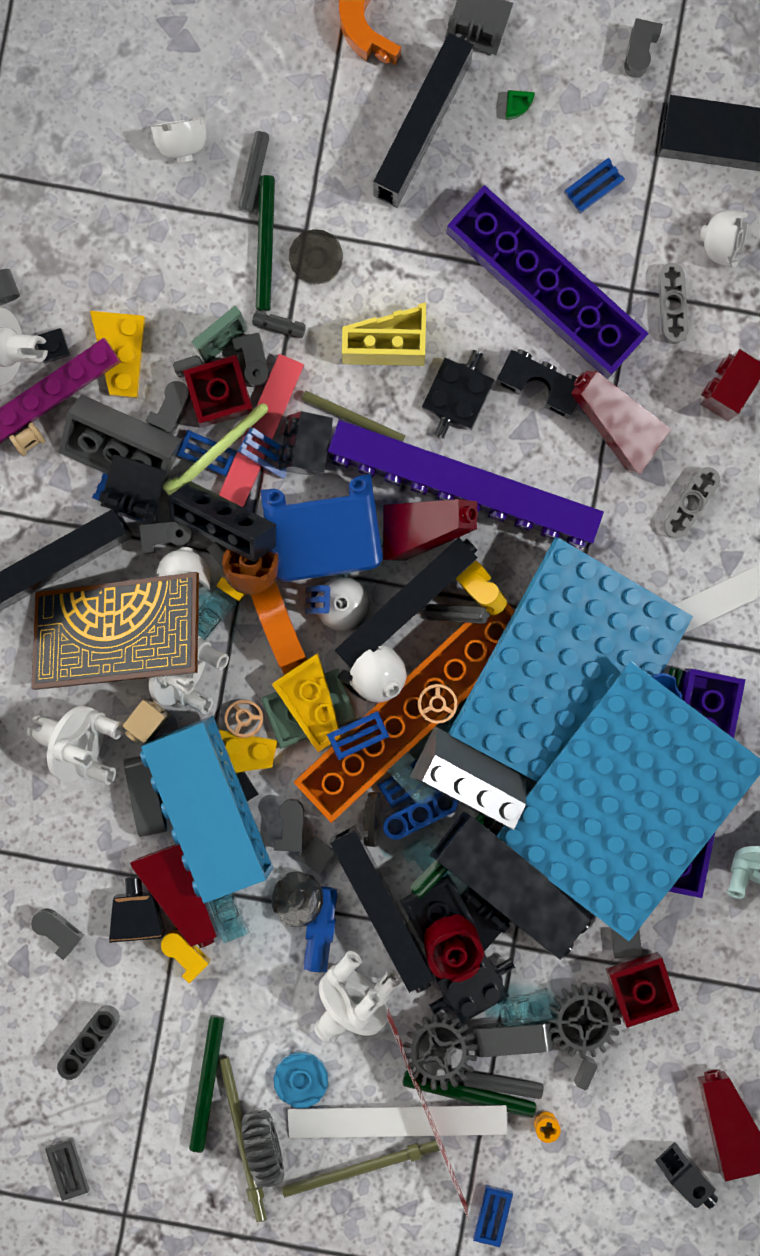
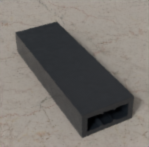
(423, 119)
(711, 132)
(62, 557)
(408, 601)
(512, 885)
(382, 909)

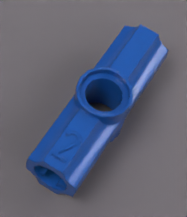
(321, 933)

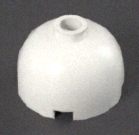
(180, 138)
(725, 237)
(186, 561)
(356, 601)
(378, 674)

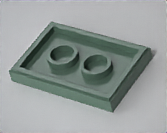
(220, 334)
(287, 728)

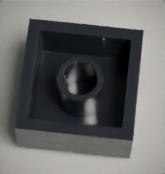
(304, 443)

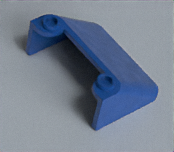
(325, 534)

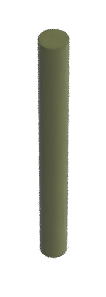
(351, 416)

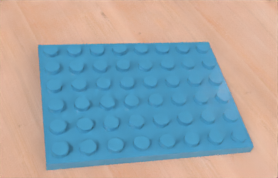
(562, 656)
(631, 800)

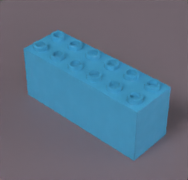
(207, 809)

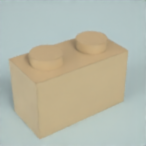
(145, 721)

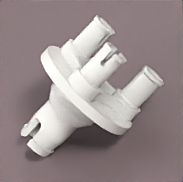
(16, 347)
(182, 688)
(76, 743)
(353, 1000)

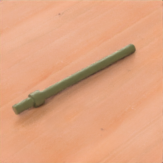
(413, 1152)
(254, 1193)

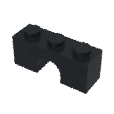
(521, 369)

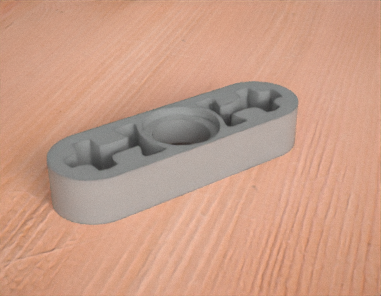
(664, 283)
(708, 489)

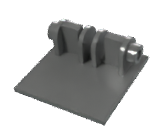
(481, 22)

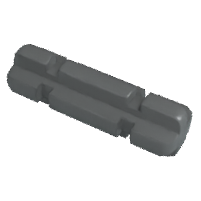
(278, 324)

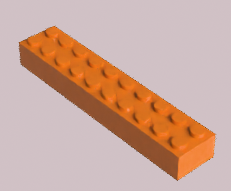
(456, 664)

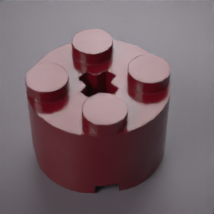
(453, 948)

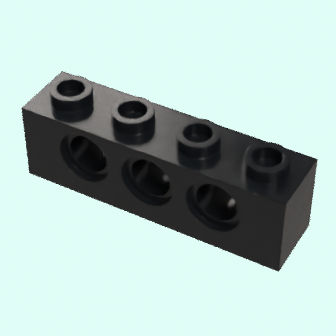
(222, 521)

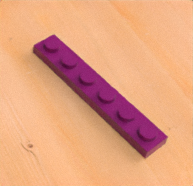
(56, 388)

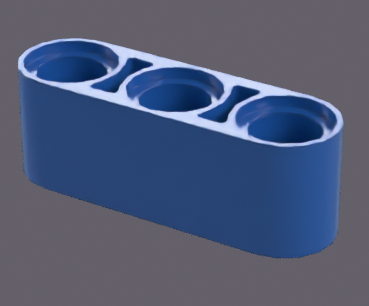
(410, 824)

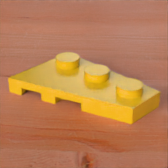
(126, 338)
(309, 701)
(250, 752)

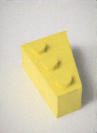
(387, 340)

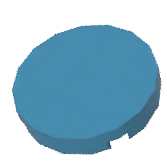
(301, 1079)

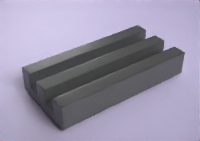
(60, 1146)

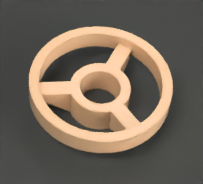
(444, 707)
(243, 724)

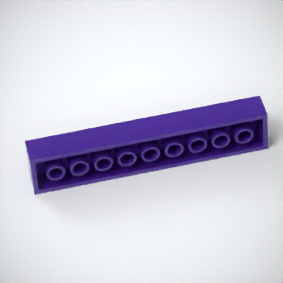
(456, 480)

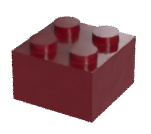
(733, 385)
(218, 391)
(642, 989)

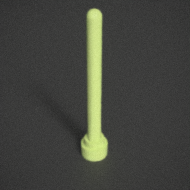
(173, 485)

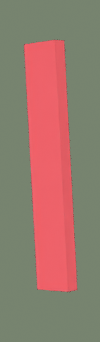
(276, 396)

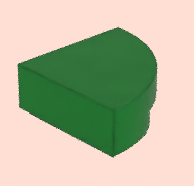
(518, 103)

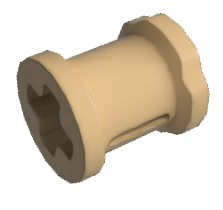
(27, 439)

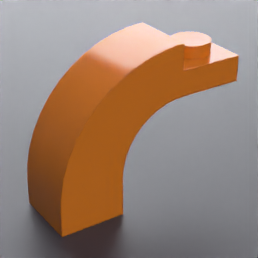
(360, 35)
(279, 628)

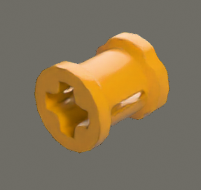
(553, 1132)

